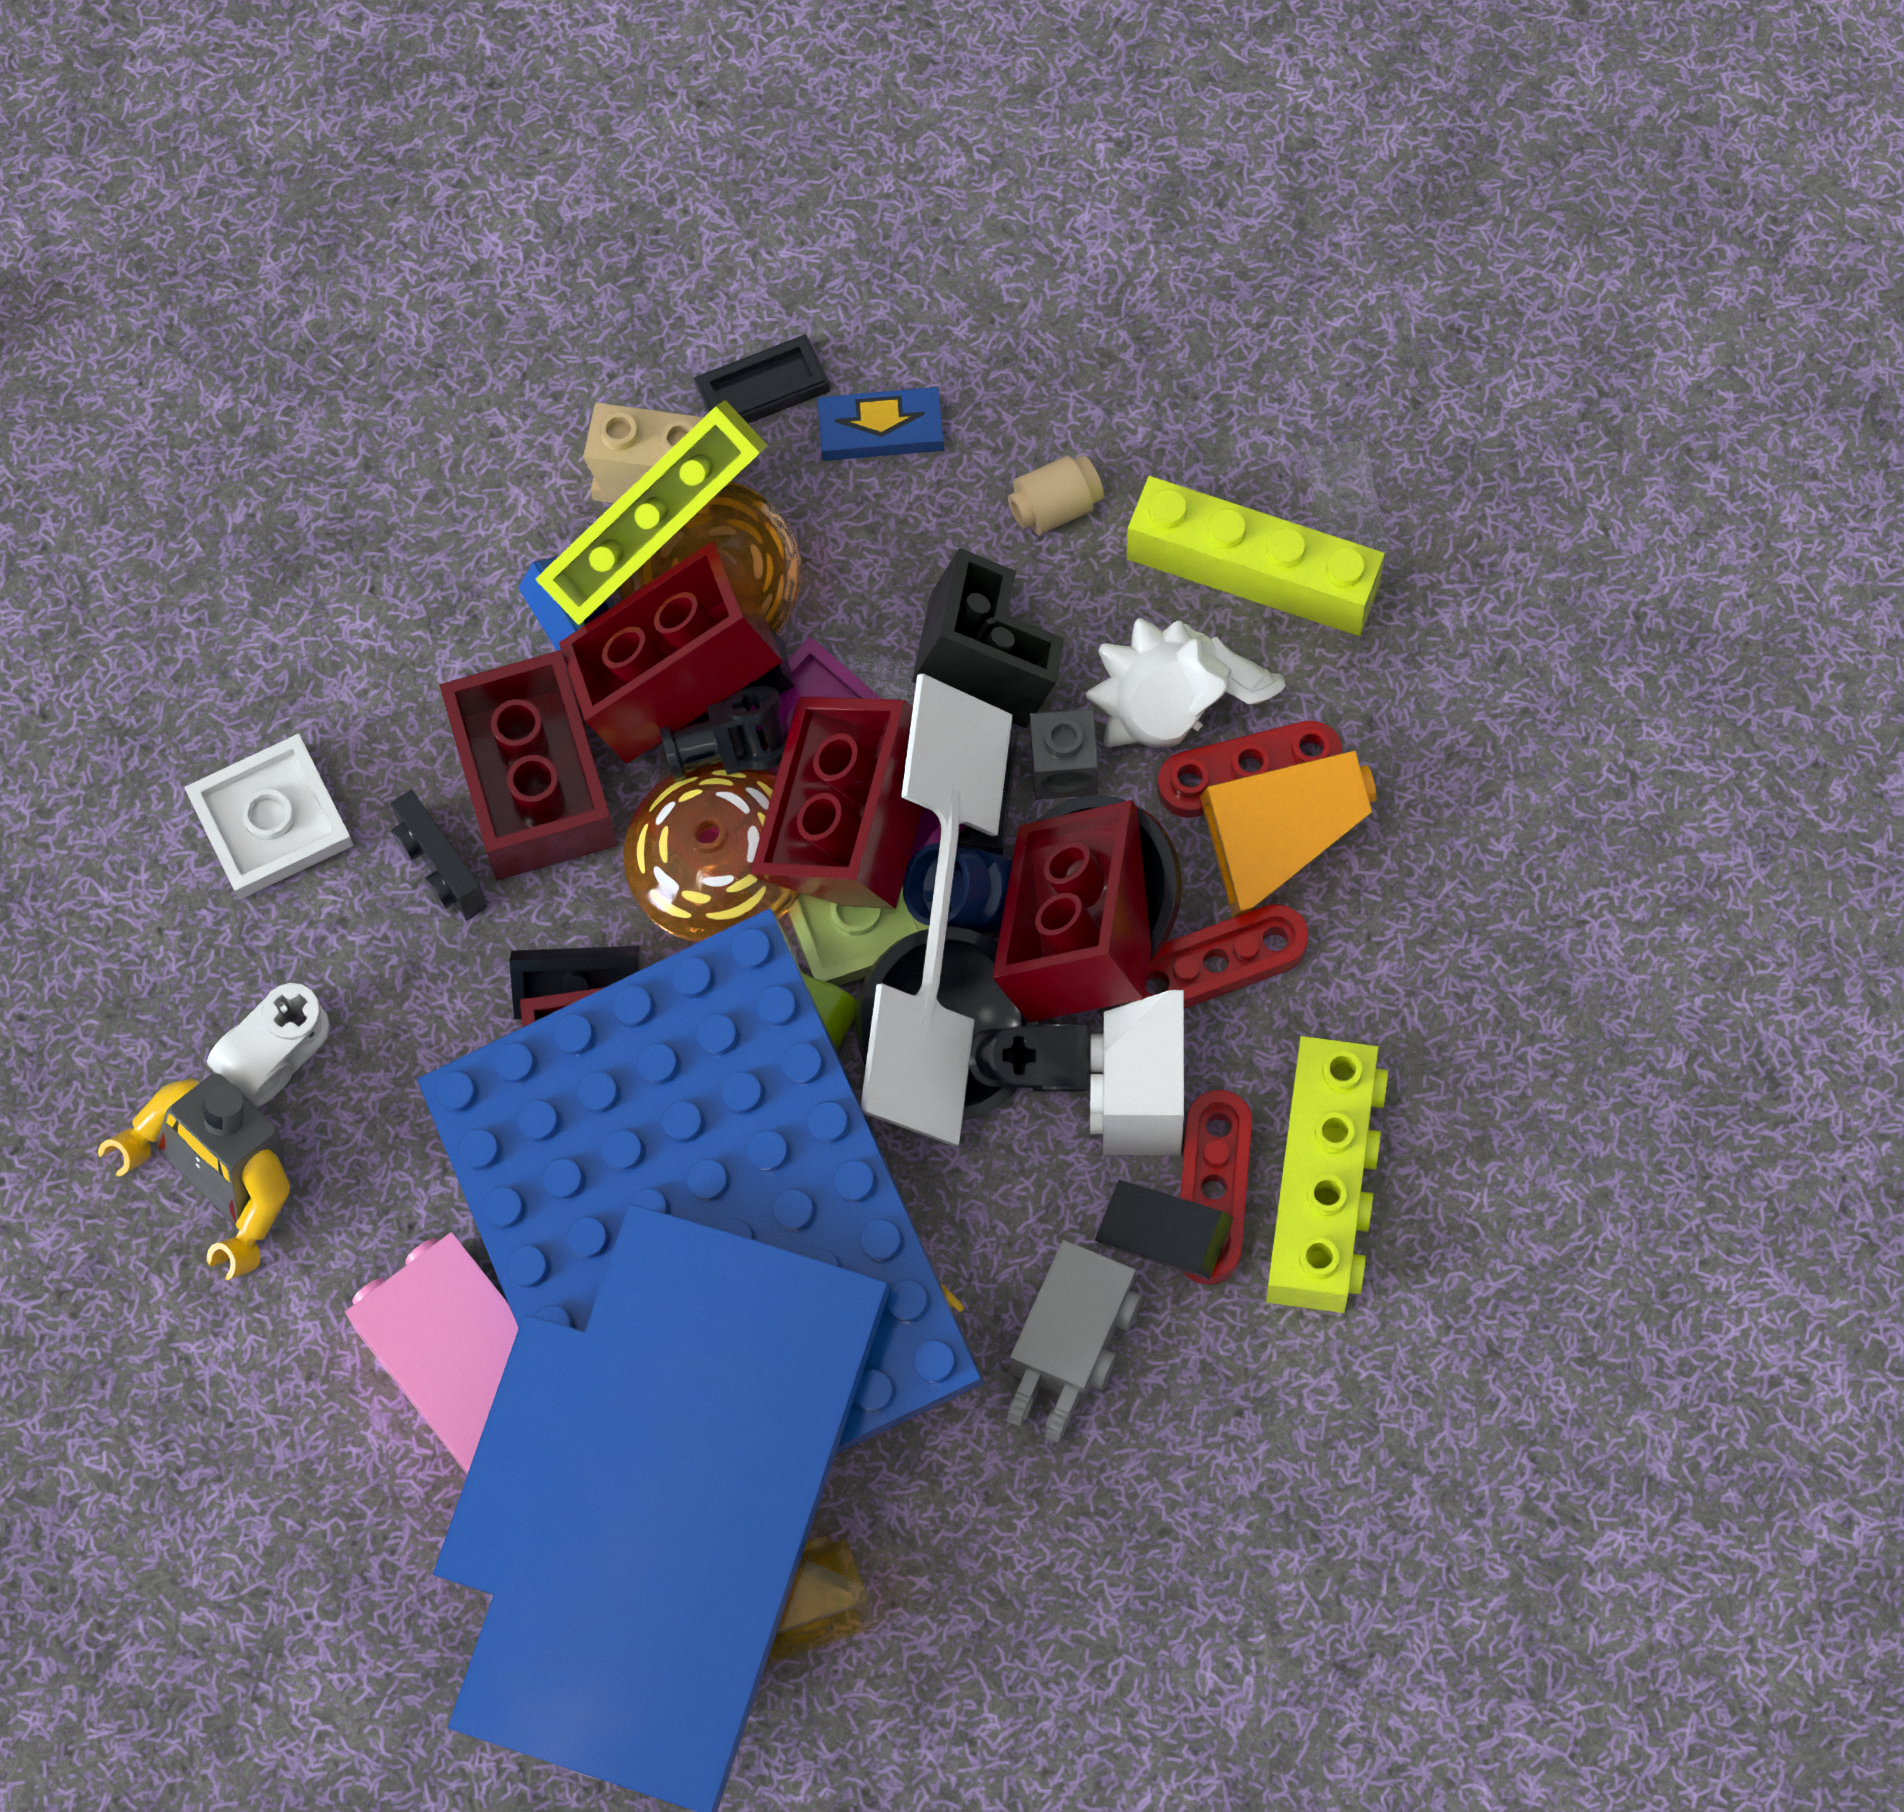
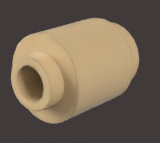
(1055, 494)

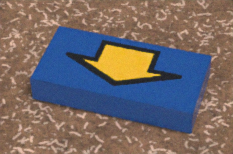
(880, 423)

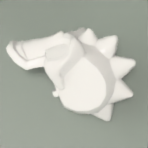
(1169, 682)

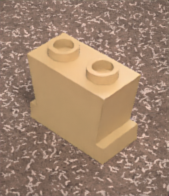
(627, 444)

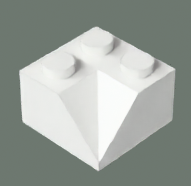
(1142, 1081)

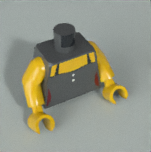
(222, 1150)

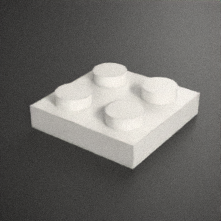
(269, 816)

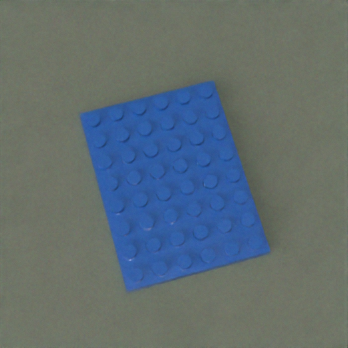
(708, 1102)

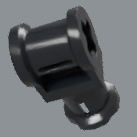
(730, 735)

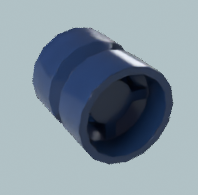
(976, 889)

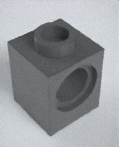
(1064, 754)

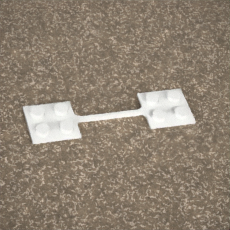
(915, 1044)

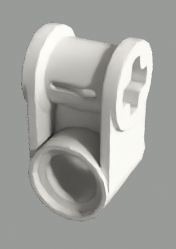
(265, 1048)

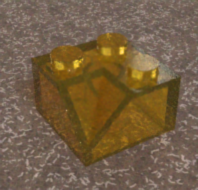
(824, 1601)

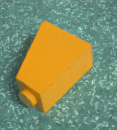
(1282, 821)

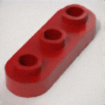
(1220, 761)
(1240, 945)
(1222, 1161)

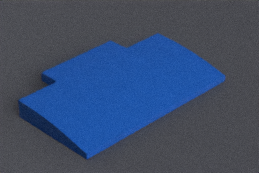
(654, 1503)

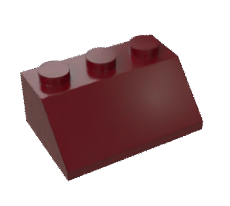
(838, 804)

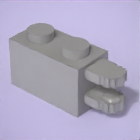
(1071, 1332)

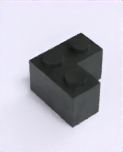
(980, 647)

